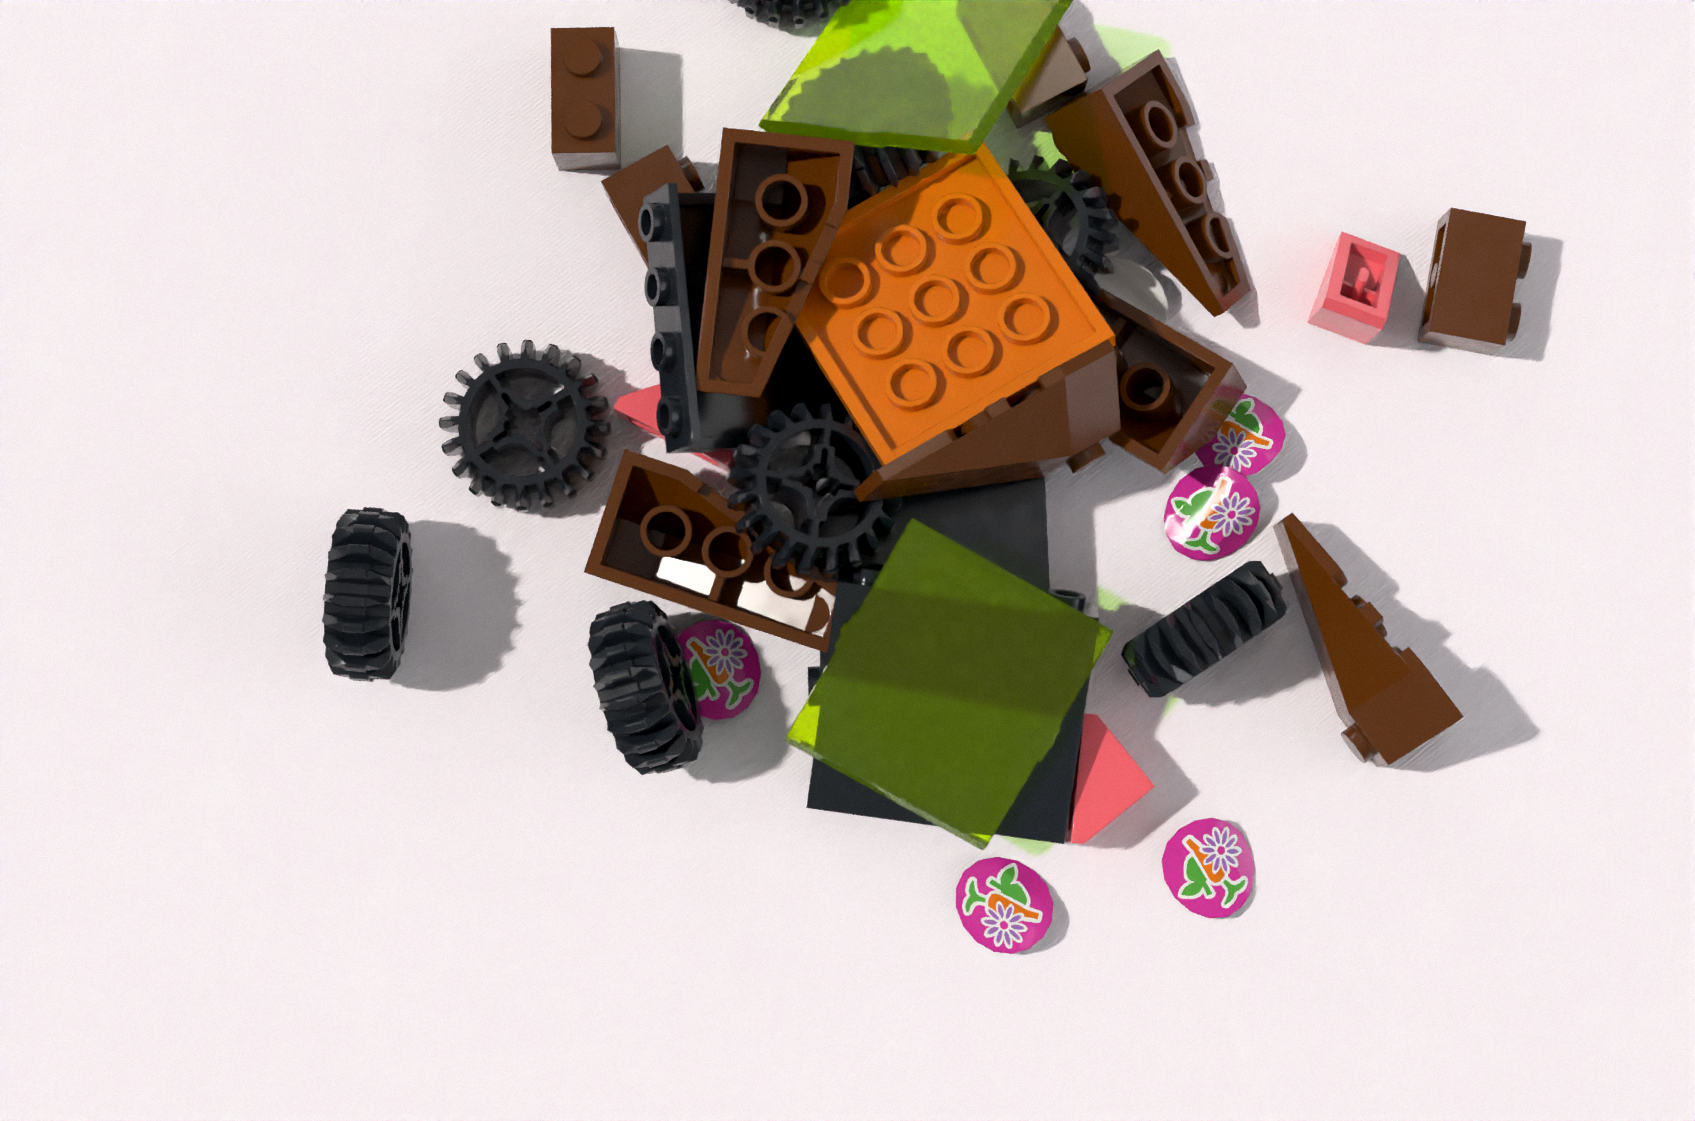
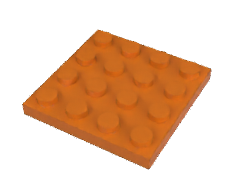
(942, 304)

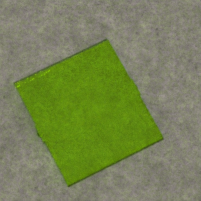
(914, 72)
(948, 684)

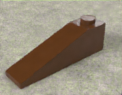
(1138, 150)
(769, 236)
(1167, 387)
(1045, 430)
(681, 544)
(1376, 689)

